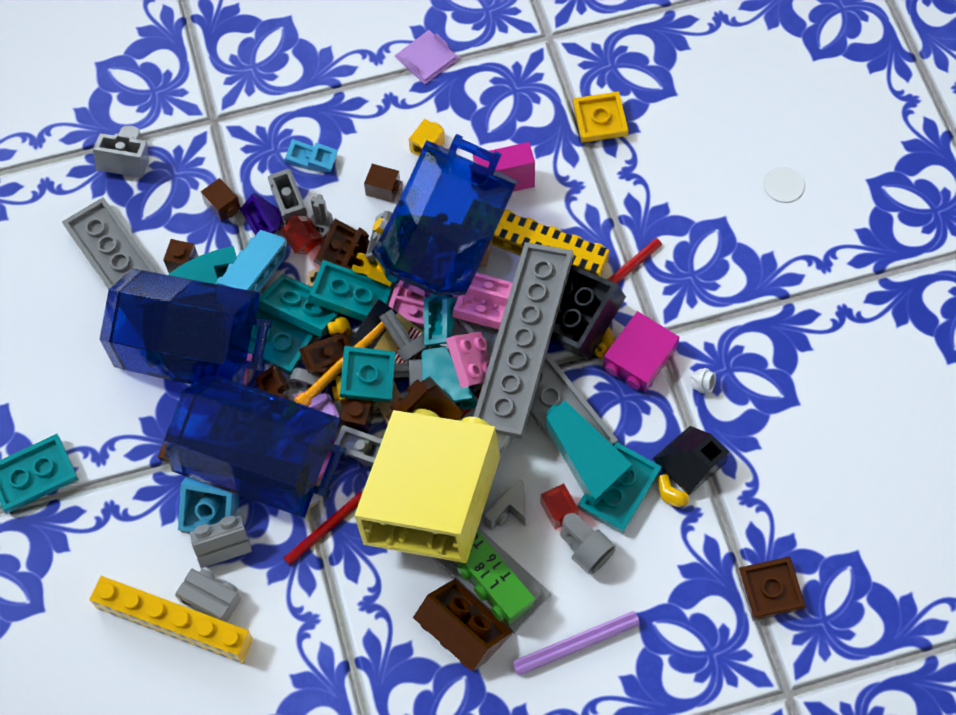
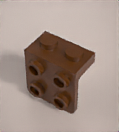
(427, 396)

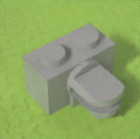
(122, 152)

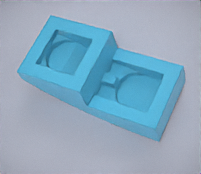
(310, 157)

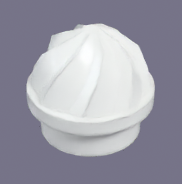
(703, 380)

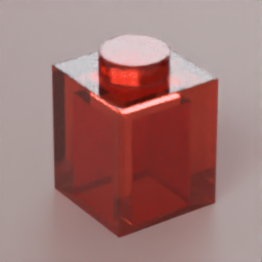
(301, 234)
(557, 504)

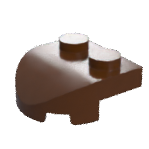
(343, 245)

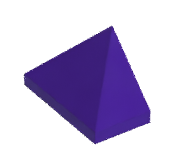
(261, 214)

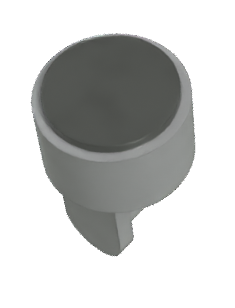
(590, 547)

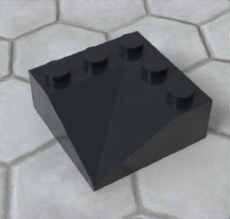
(585, 311)

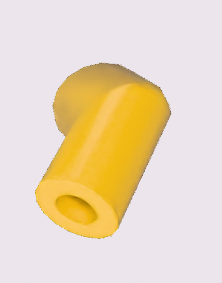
(340, 326)
(606, 342)
(669, 494)

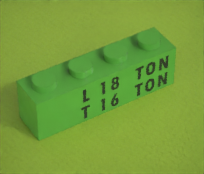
(495, 582)

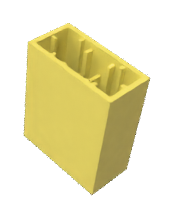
(429, 485)

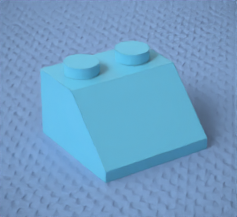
(204, 504)

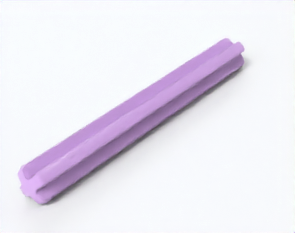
(576, 643)

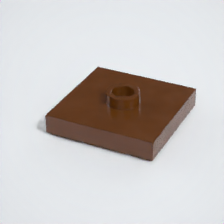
(771, 588)

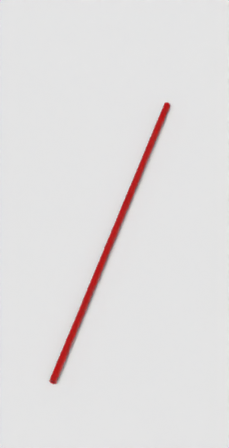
(351, 505)

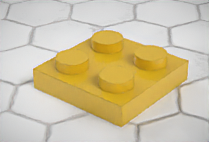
(600, 117)

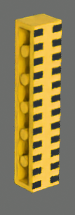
(516, 230)
(171, 619)

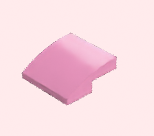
(484, 301)

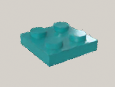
(367, 374)

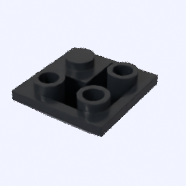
(692, 458)

